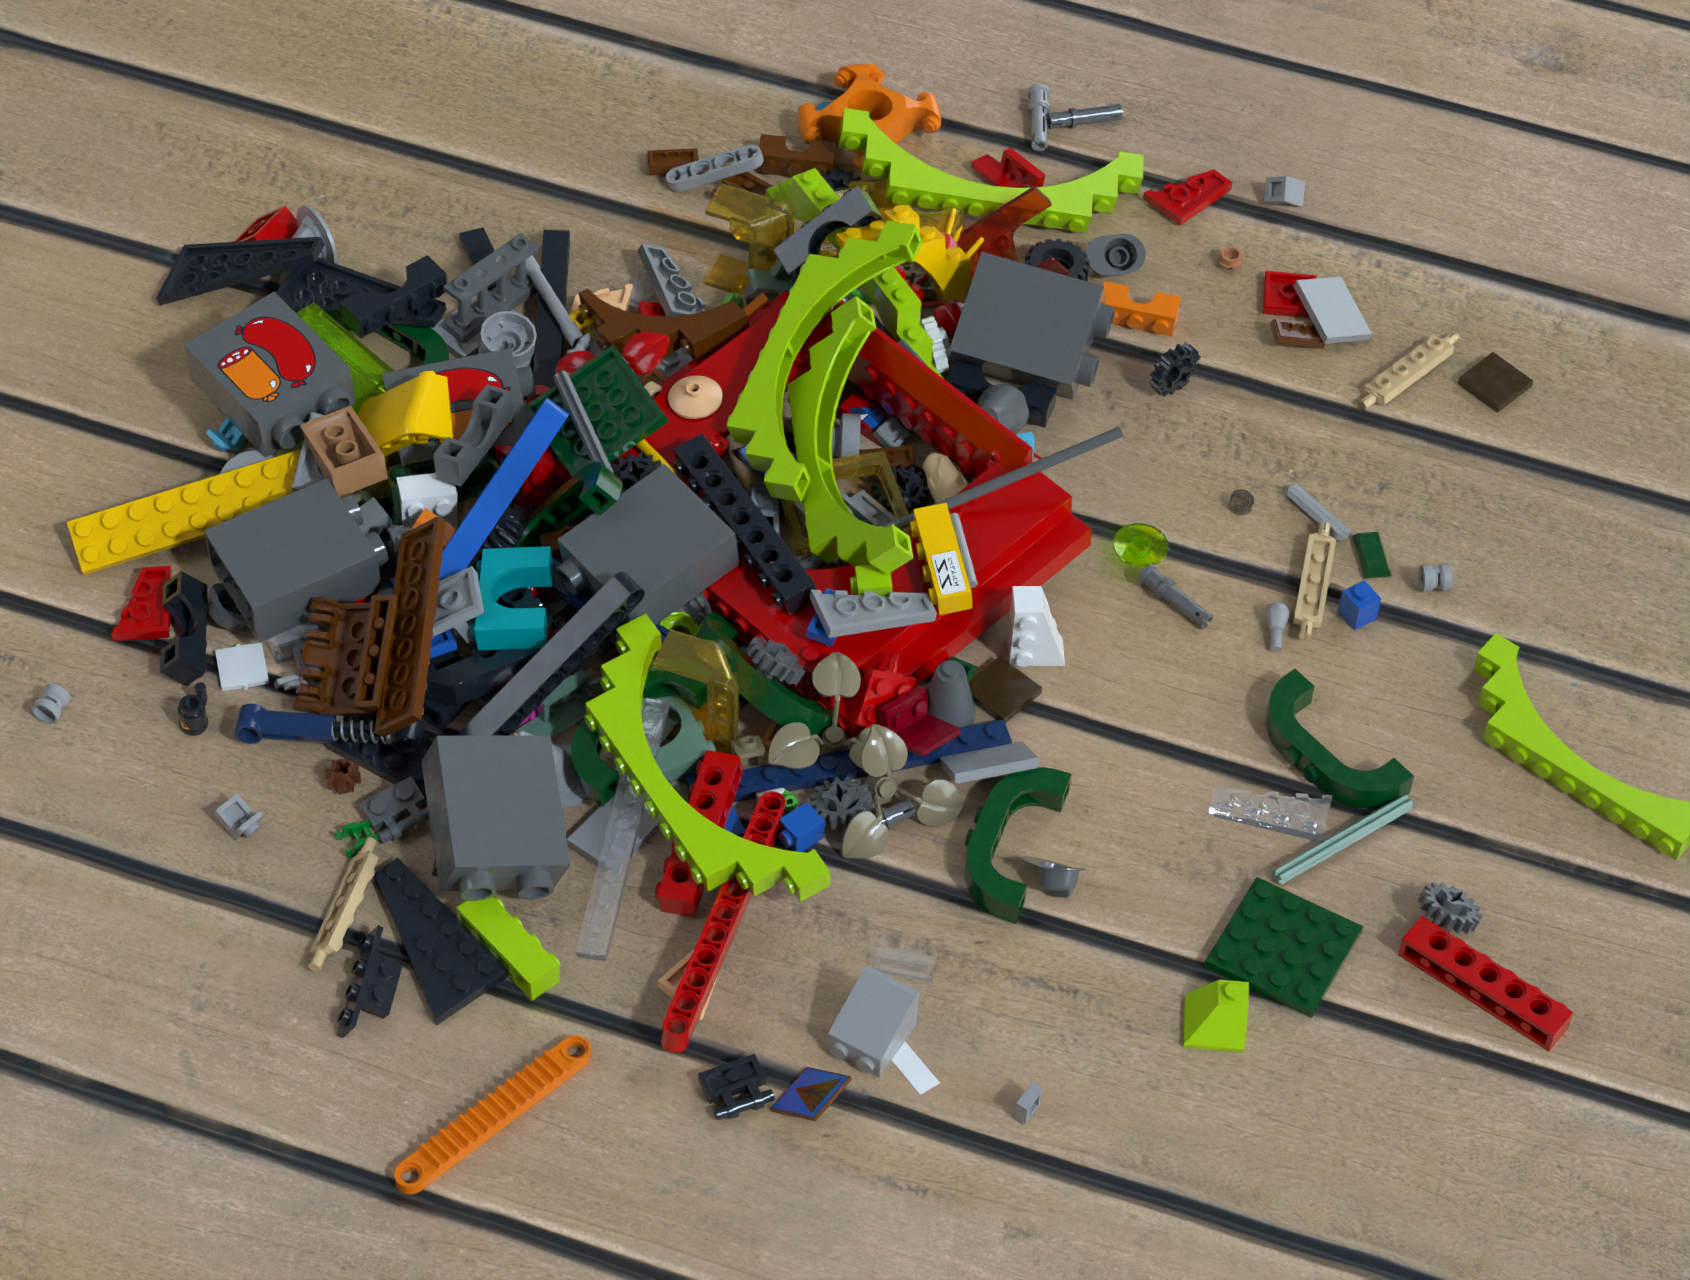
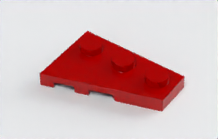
(1189, 198)
(144, 613)

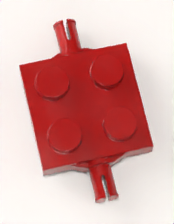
(878, 689)

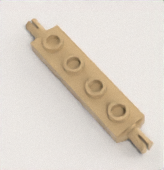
(1408, 370)
(1314, 580)
(344, 904)

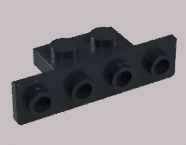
(372, 983)

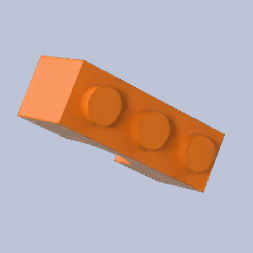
(1155, 316)

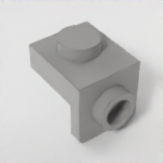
(238, 817)

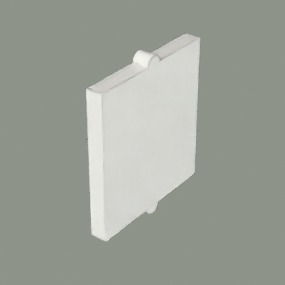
(242, 666)

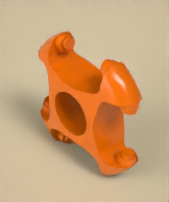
(894, 112)

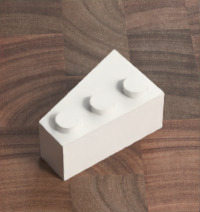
(1032, 630)

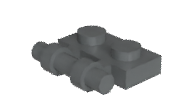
(392, 804)

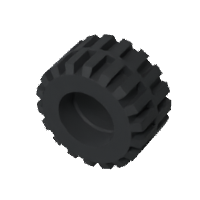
(1065, 253)

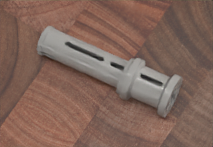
(1038, 110)

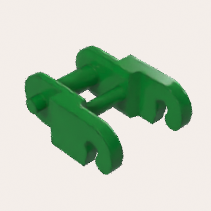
(354, 830)

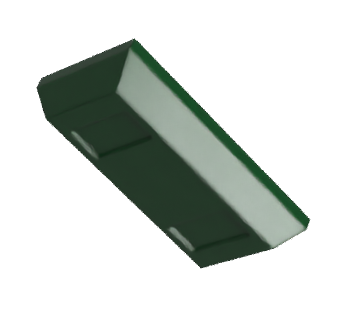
(1371, 555)

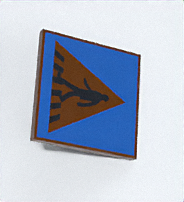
(811, 1093)

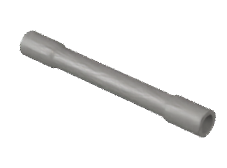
(567, 326)

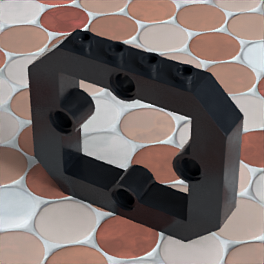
(486, 668)

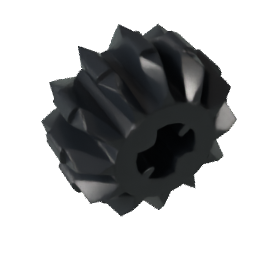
(505, 533)

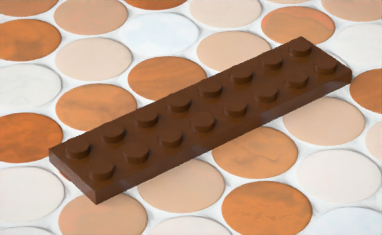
(412, 629)

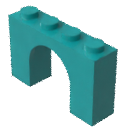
(503, 571)

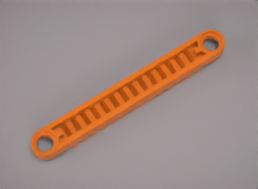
(492, 1114)

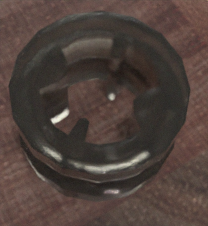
(1242, 495)

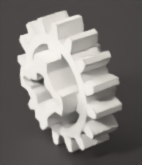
(940, 344)

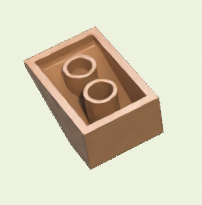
(345, 451)

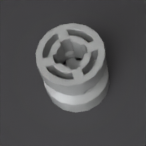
(1435, 577)
(50, 704)

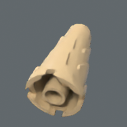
(943, 477)

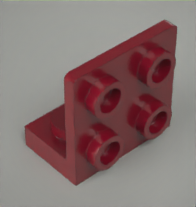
(912, 723)

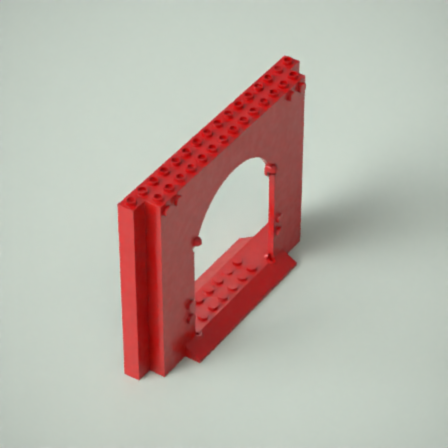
(1011, 534)

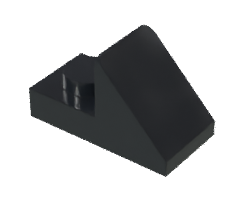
(768, 505)

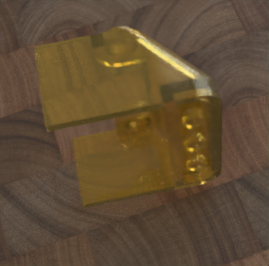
(752, 219)
(706, 663)

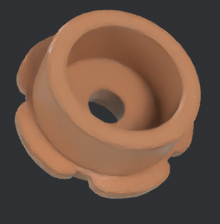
(1230, 258)

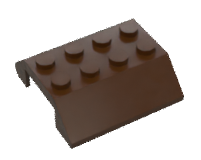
(350, 658)

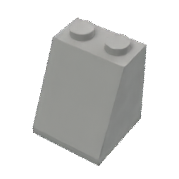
(874, 1021)

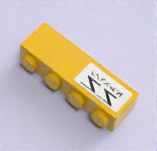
(942, 559)

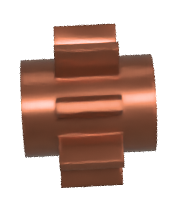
(343, 776)

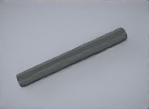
(580, 419)

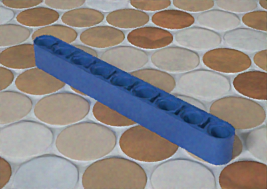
(502, 488)

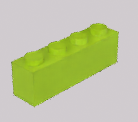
(511, 945)

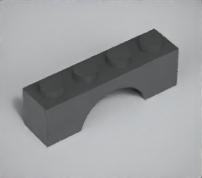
(489, 417)

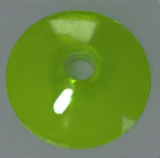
(1140, 545)

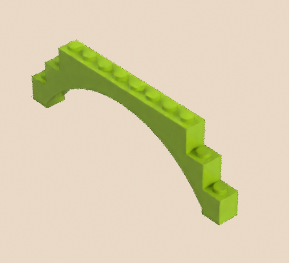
(926, 187)
(817, 290)
(888, 291)
(813, 407)
(1529, 741)
(708, 849)

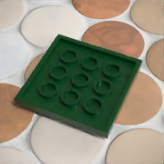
(615, 405)
(1283, 947)

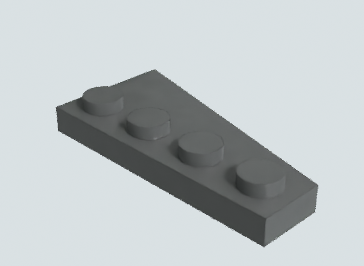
(671, 288)

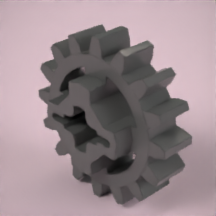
(775, 660)
(841, 801)
(1450, 908)

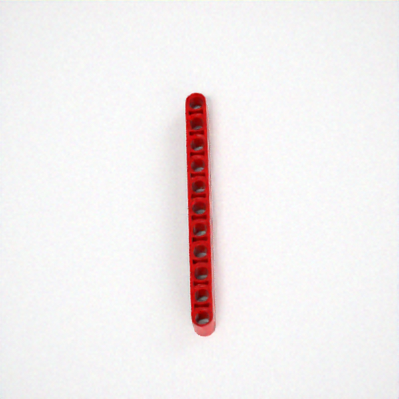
(717, 935)

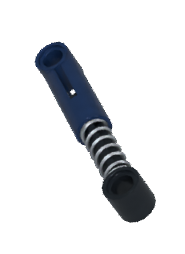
(258, 723)

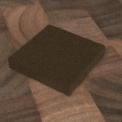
(1495, 382)
(1003, 690)

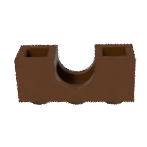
(784, 162)

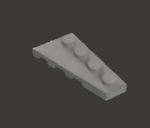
(855, 614)

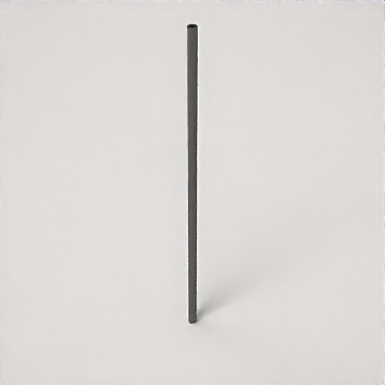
(1002, 481)

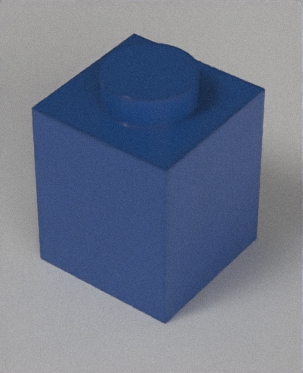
(1359, 605)
(801, 828)

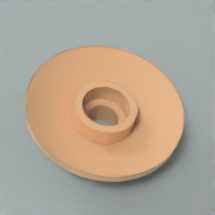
(695, 397)

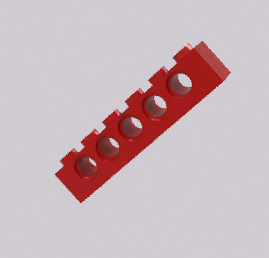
(715, 768)
(1493, 996)

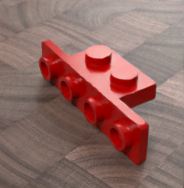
(1012, 171)

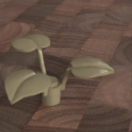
(794, 746)
(881, 754)

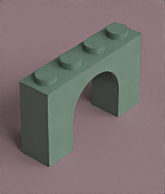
(689, 747)

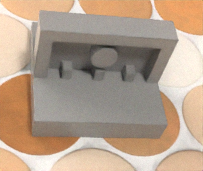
(458, 603)

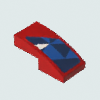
(871, 415)

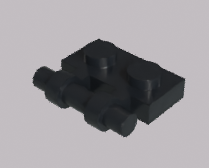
(732, 1079)

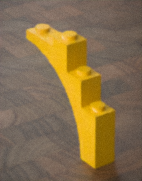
(947, 268)

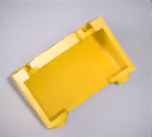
(409, 414)

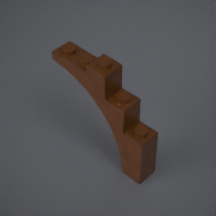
(694, 333)

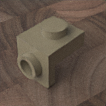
(750, 751)

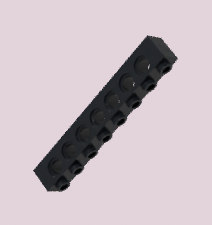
(719, 489)

